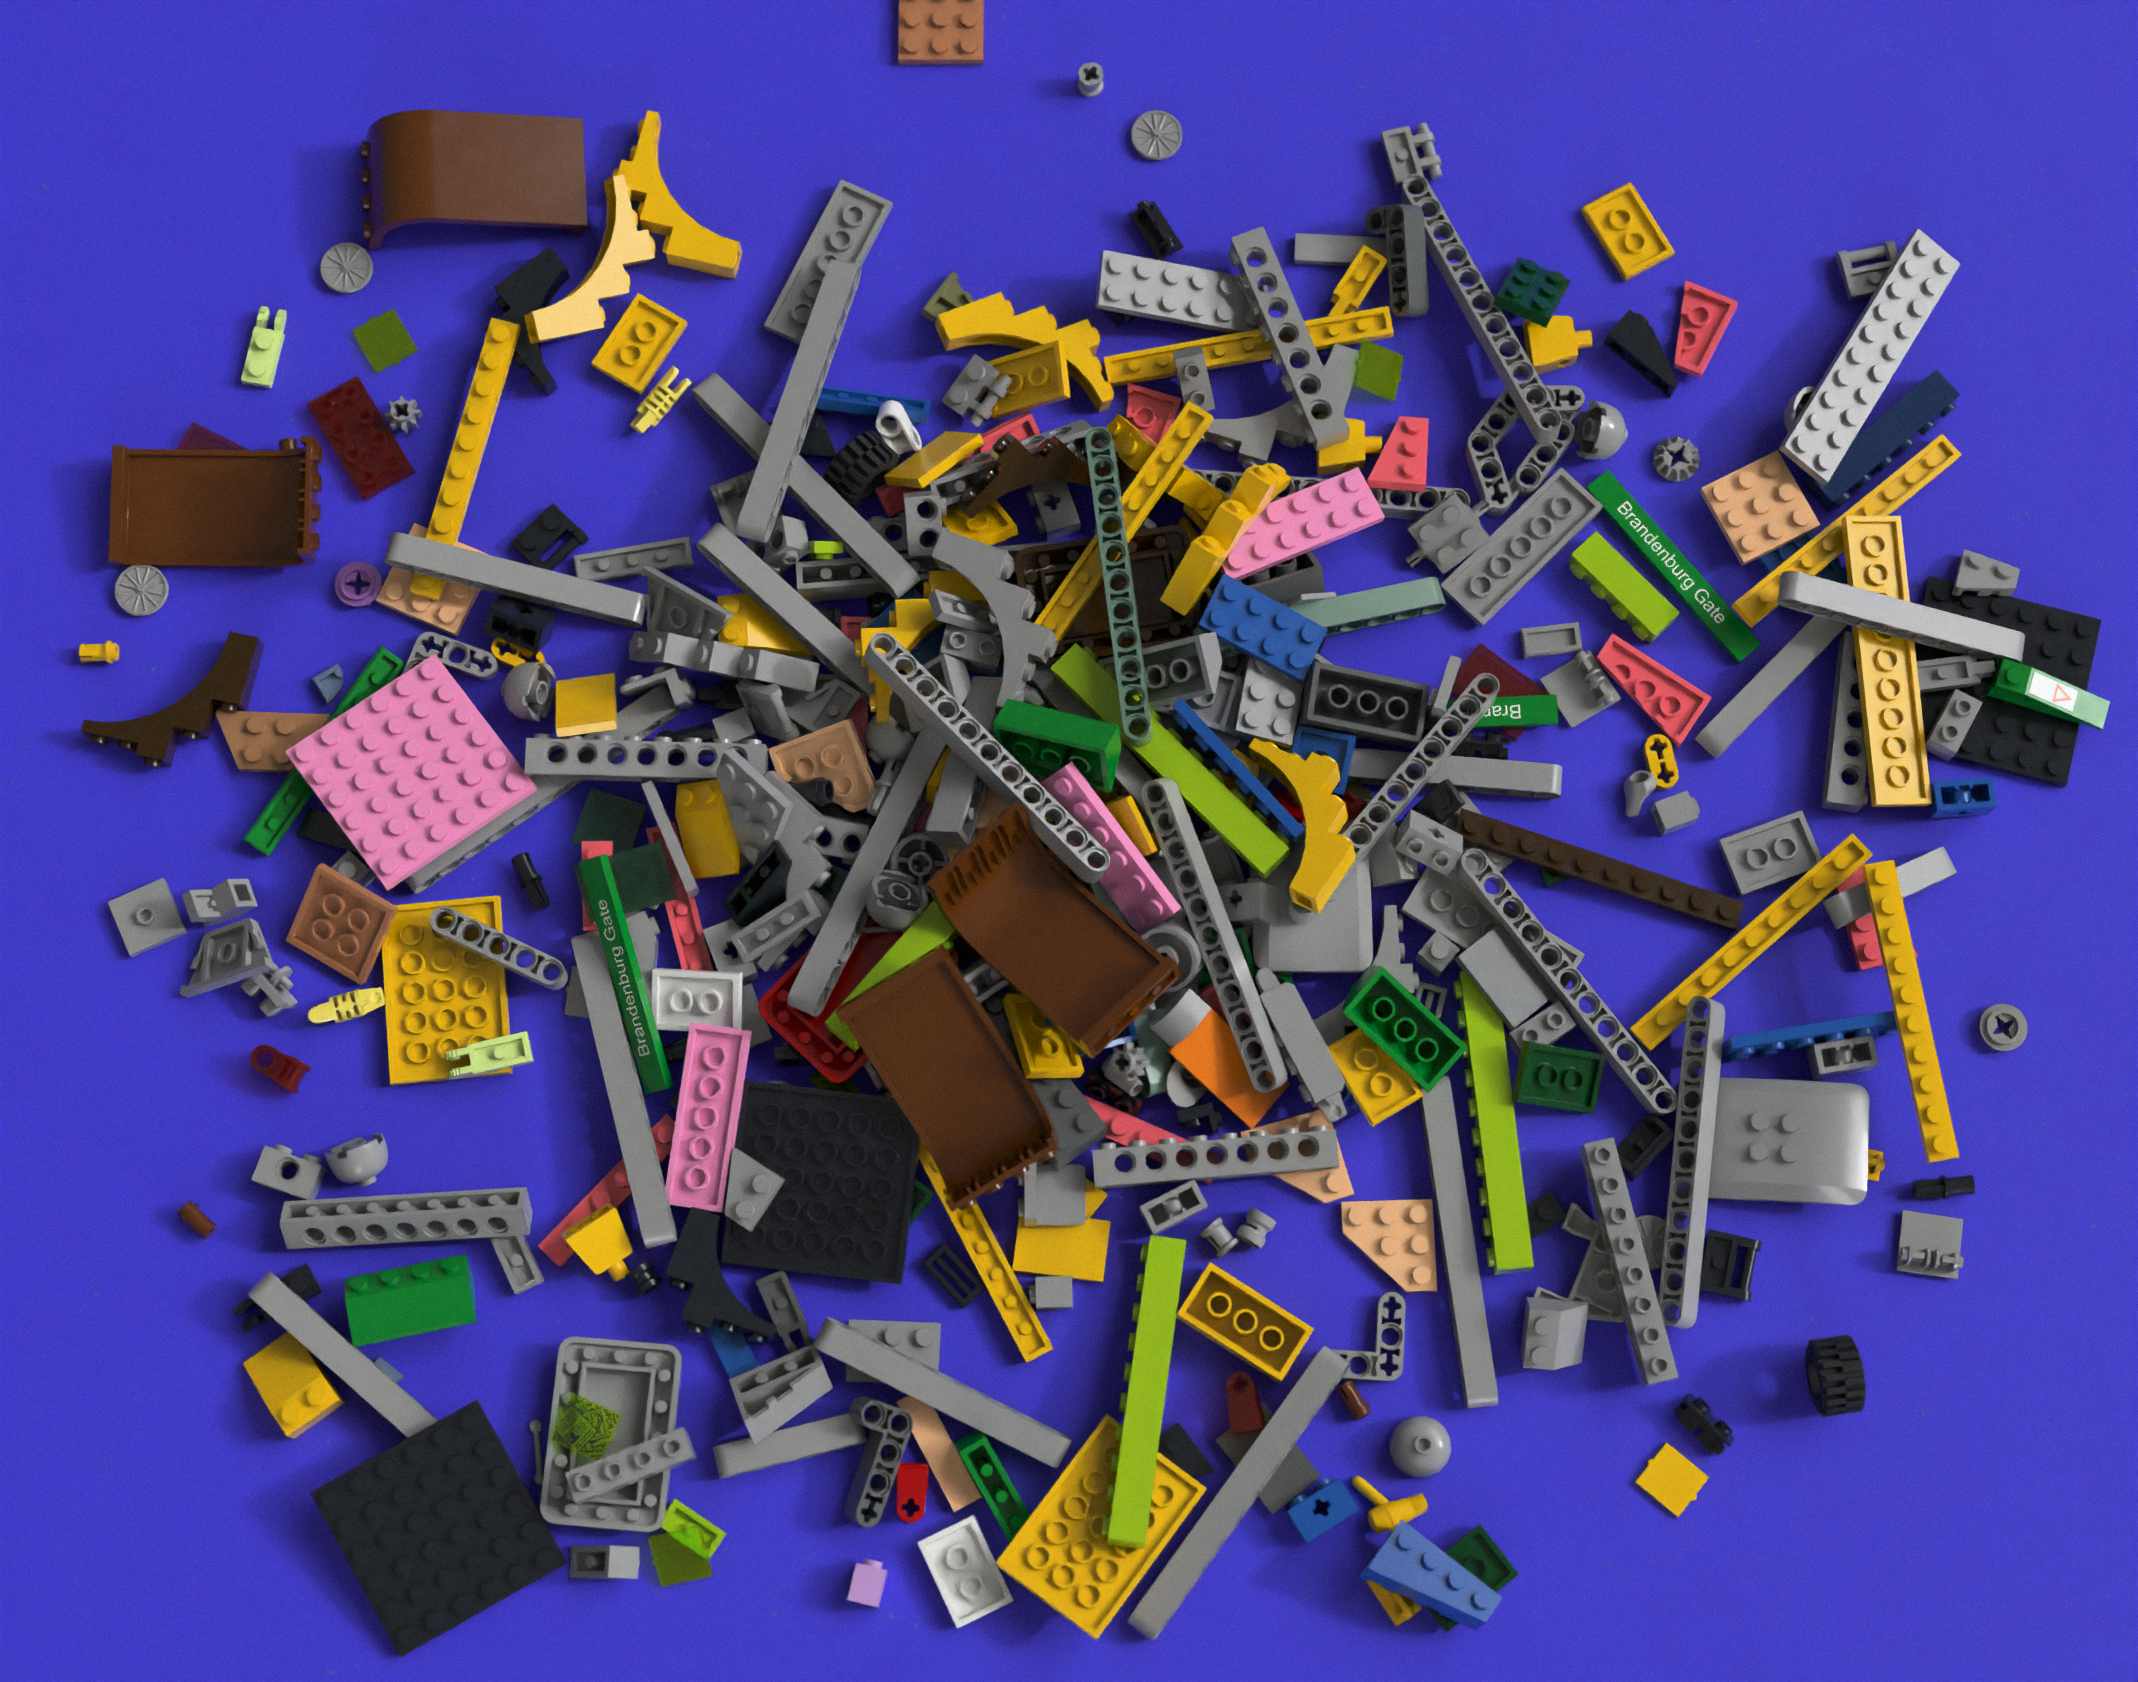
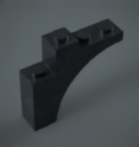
(525, 292)
(710, 1301)

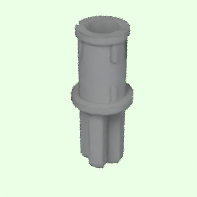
(883, 787)

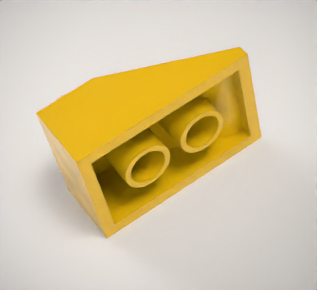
(755, 628)
(706, 830)
(293, 1385)

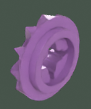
(349, 574)

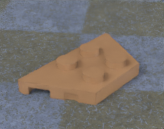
(262, 738)

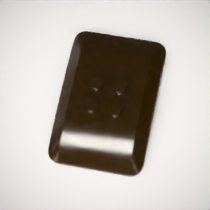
(1153, 561)

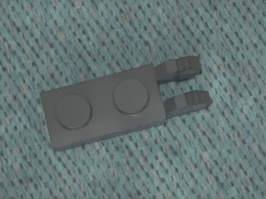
(784, 1308)

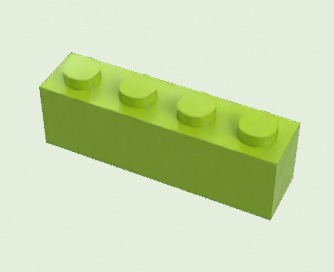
(1622, 588)

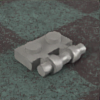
(1402, 154)
(971, 386)

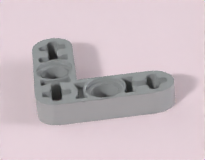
(419, 654)
(1375, 1359)

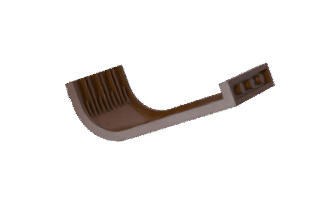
(473, 171)
(215, 507)
(1049, 934)
(952, 1076)

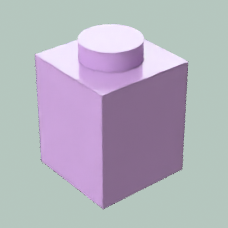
(868, 1583)

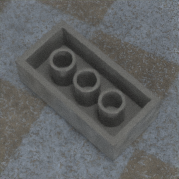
(1281, 581)
(1364, 705)

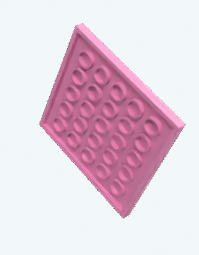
(411, 771)

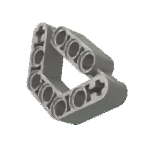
(1531, 465)

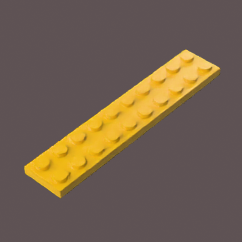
(1887, 669)

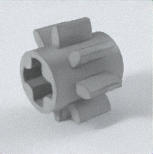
(405, 407)
(1128, 1061)

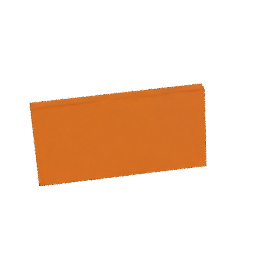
(1216, 1063)

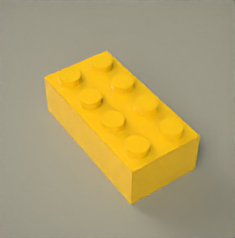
(1244, 1322)

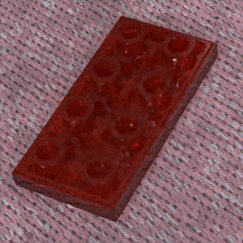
(361, 438)

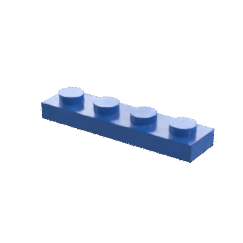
(868, 403)

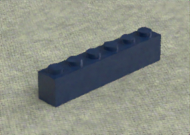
(1885, 437)

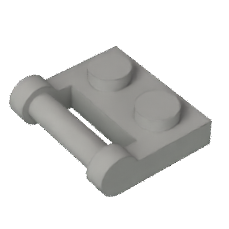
(1864, 280)
(767, 710)

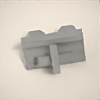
(276, 986)

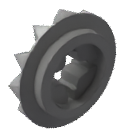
(1663, 460)
(2003, 1013)

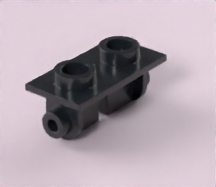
(1155, 230)
(1490, 746)
(1105, 1090)
(1714, 1431)

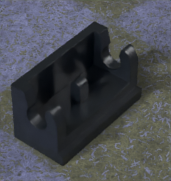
(1643, 1145)

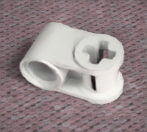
(897, 434)

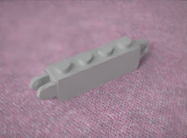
(1302, 1045)

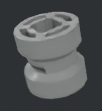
(1255, 1228)

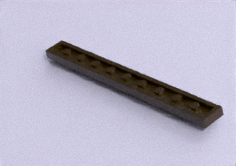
(1598, 870)

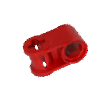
(912, 1485)

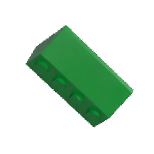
(1050, 739)
(1402, 1027)
(410, 1300)

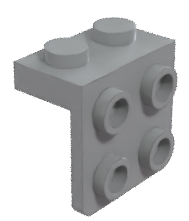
(680, 688)
(1053, 1196)

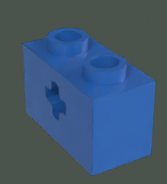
(1962, 798)
(1311, 1525)

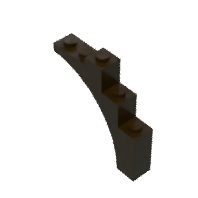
(1019, 468)
(157, 735)

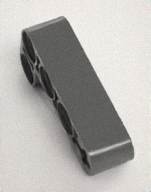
(1405, 255)
(871, 1461)

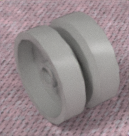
(1177, 940)

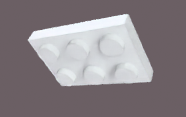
(696, 997)
(965, 1571)

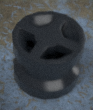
(833, 615)
(644, 1279)

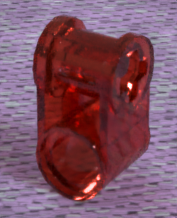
(284, 1070)
(1244, 1408)

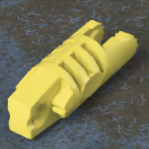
(659, 401)
(348, 1005)

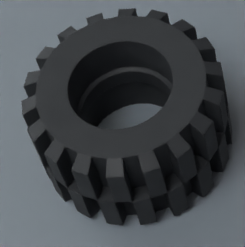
(860, 468)
(1835, 1375)

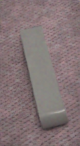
(1912, 878)
(488, 938)
(788, 1445)

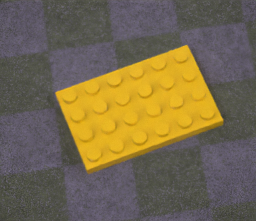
(440, 992)
(1062, 1544)

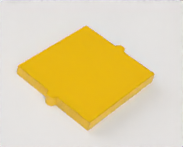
(1672, 1479)

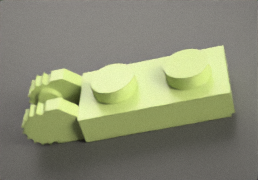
(264, 350)
(492, 1055)

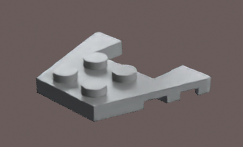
(1594, 1278)

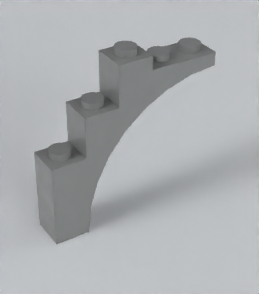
(1256, 434)
(1012, 605)
(723, 659)
(807, 867)
(1389, 954)

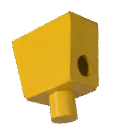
(1554, 345)
(1349, 453)
(601, 1242)

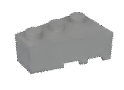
(779, 1390)

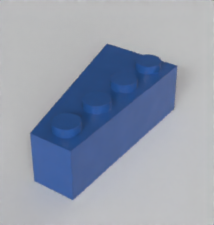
(1430, 1577)

